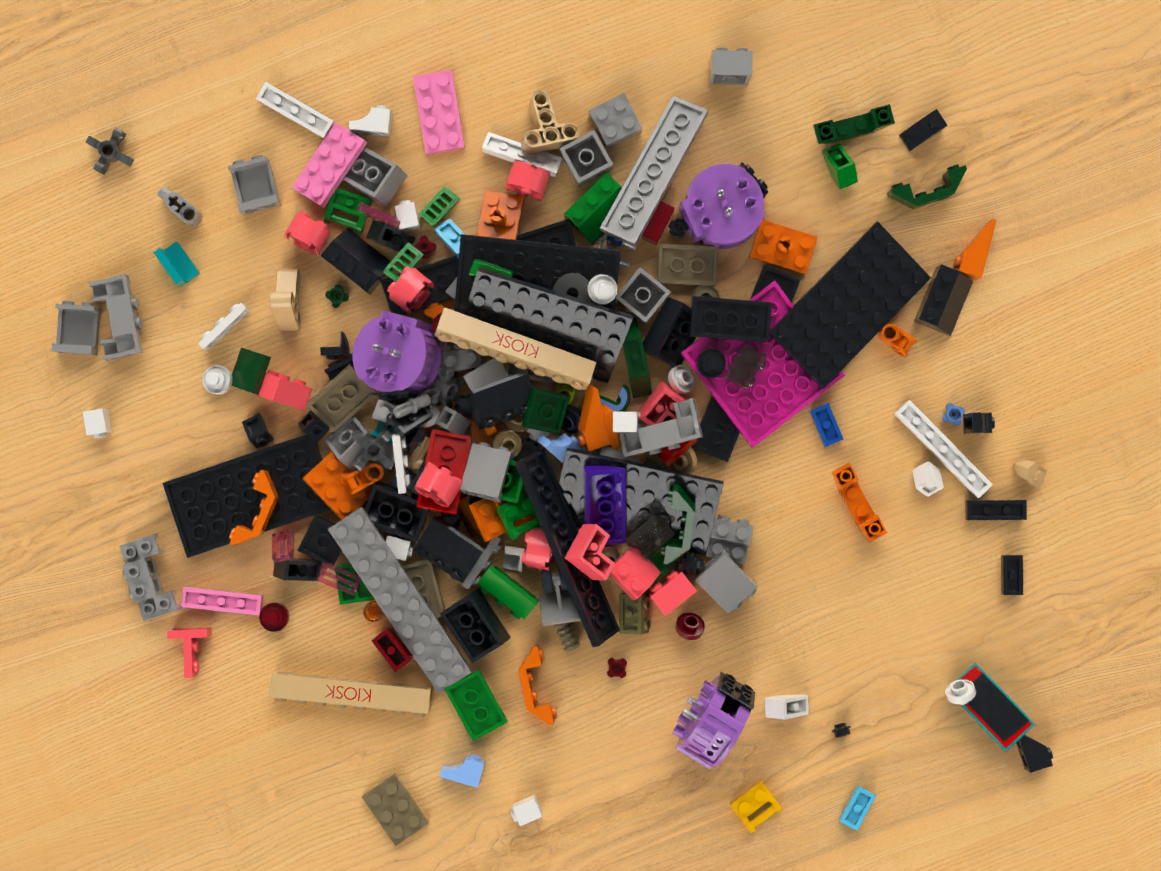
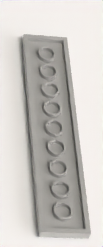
(400, 600)

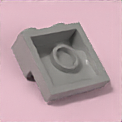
(730, 536)

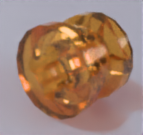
(375, 610)

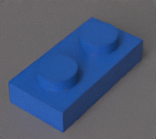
(826, 425)

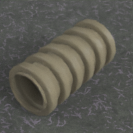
(567, 636)

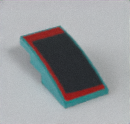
(995, 710)

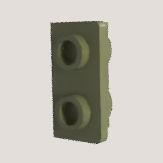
(634, 614)

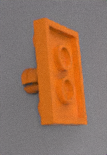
(500, 215)
(783, 247)

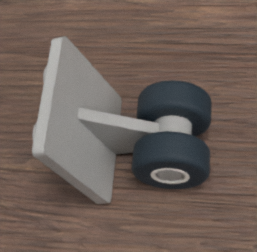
(556, 606)

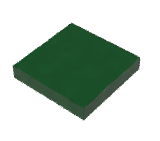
(250, 370)
(545, 411)

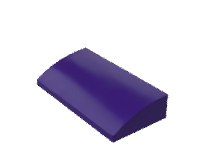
(606, 500)

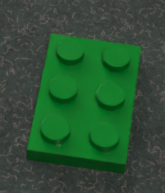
(476, 705)

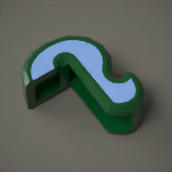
(621, 403)

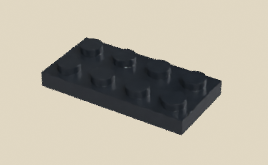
(730, 319)

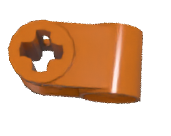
(900, 340)
(361, 479)

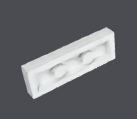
(223, 326)
(401, 462)

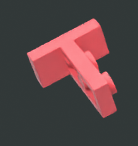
(190, 647)

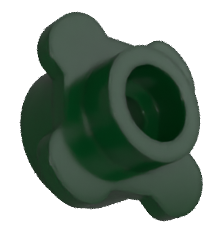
(333, 292)

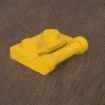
(751, 801)

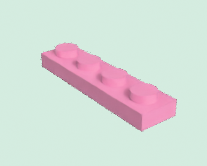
(221, 601)

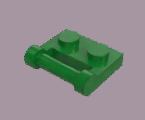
(348, 203)
(512, 512)

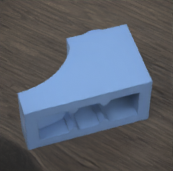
(558, 445)
(467, 772)

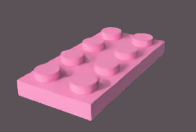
(438, 112)
(329, 165)

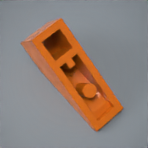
(973, 257)
(592, 422)

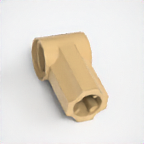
(417, 456)

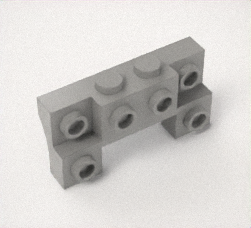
(123, 316)
(666, 433)
(144, 580)

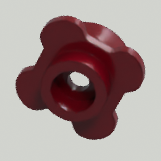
(425, 242)
(617, 673)

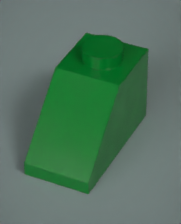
(840, 166)

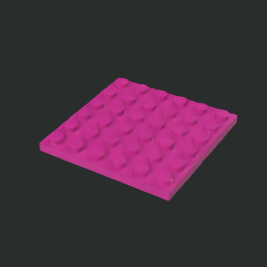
(779, 387)

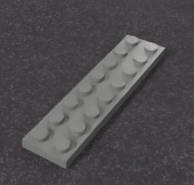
(654, 171)

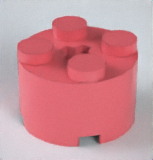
(527, 180)
(307, 233)
(410, 289)
(438, 484)
(538, 552)

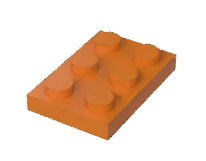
(328, 483)
(489, 519)

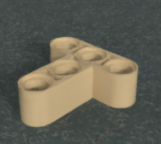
(543, 129)
(285, 300)

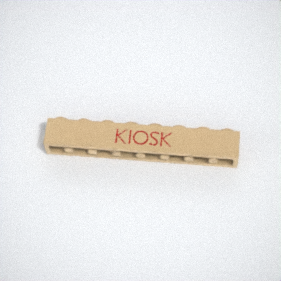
(514, 349)
(350, 692)

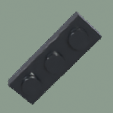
(996, 509)

